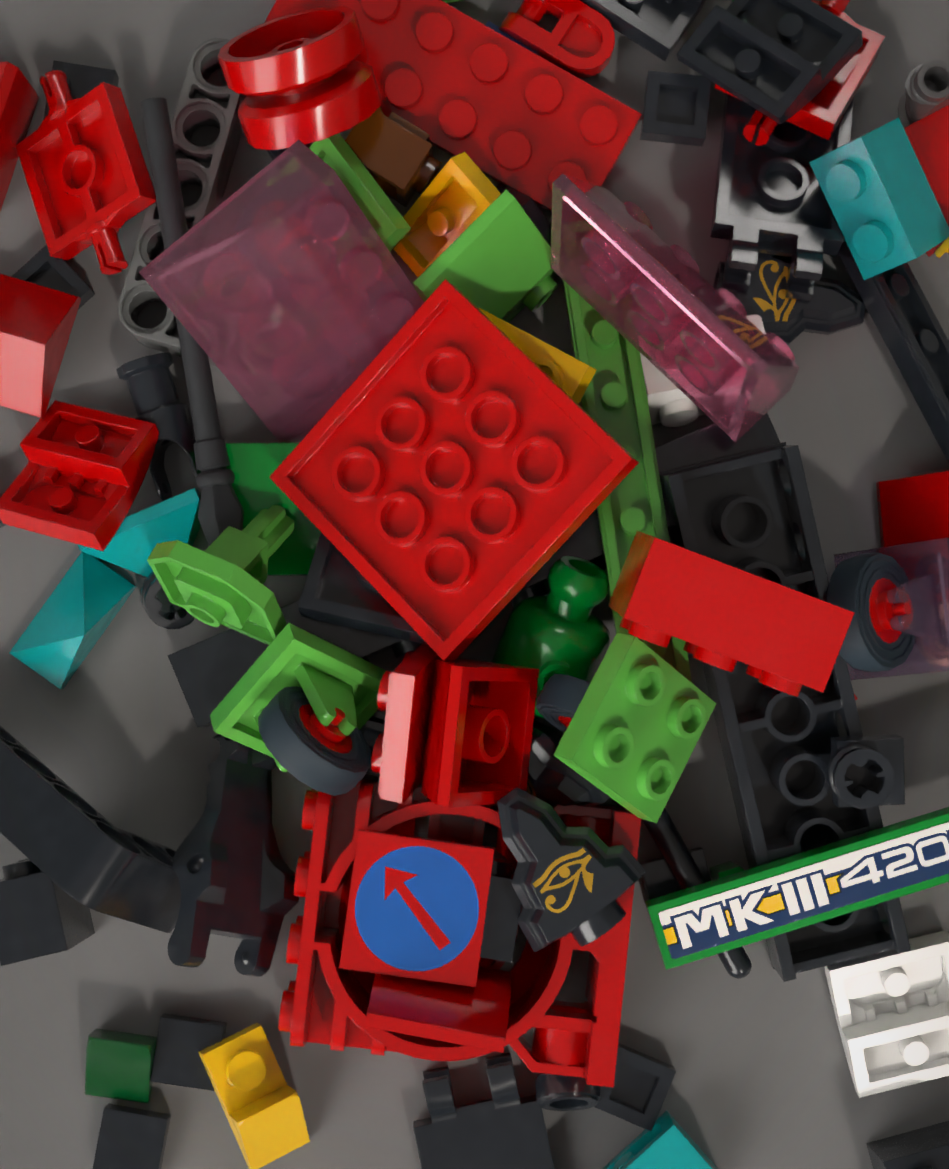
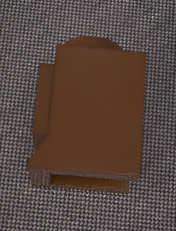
(395, 154)

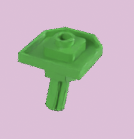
(228, 577)

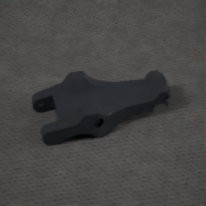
(233, 867)

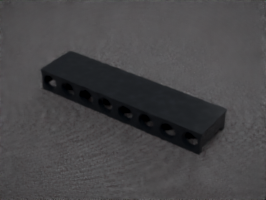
(777, 746)

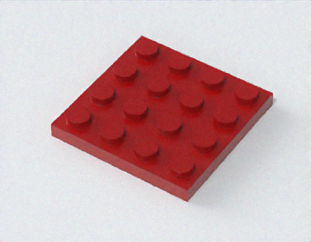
(451, 471)

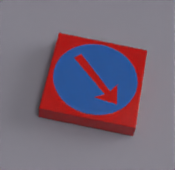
(417, 908)

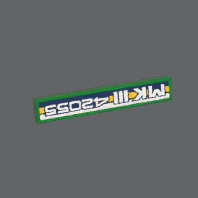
(801, 889)

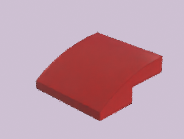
(79, 474)
(444, 1010)

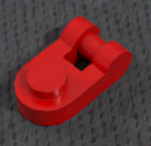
(578, 43)

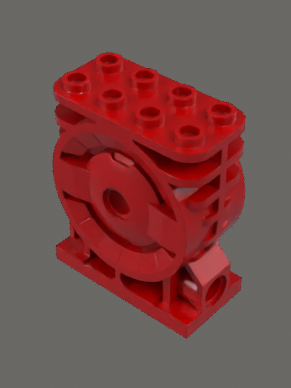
(332, 1002)

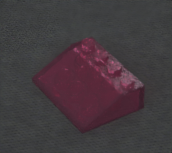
(286, 290)
(667, 307)

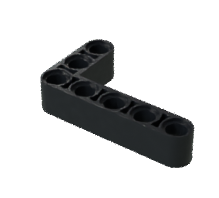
(80, 847)

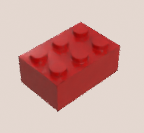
(728, 616)

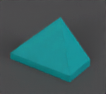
(141, 532)
(72, 620)

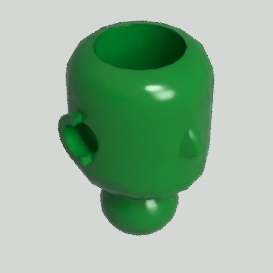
(558, 629)

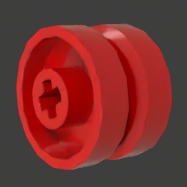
(300, 77)

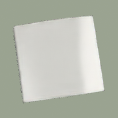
(894, 1014)

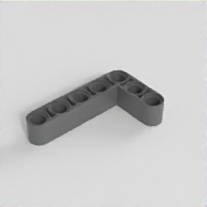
(205, 166)

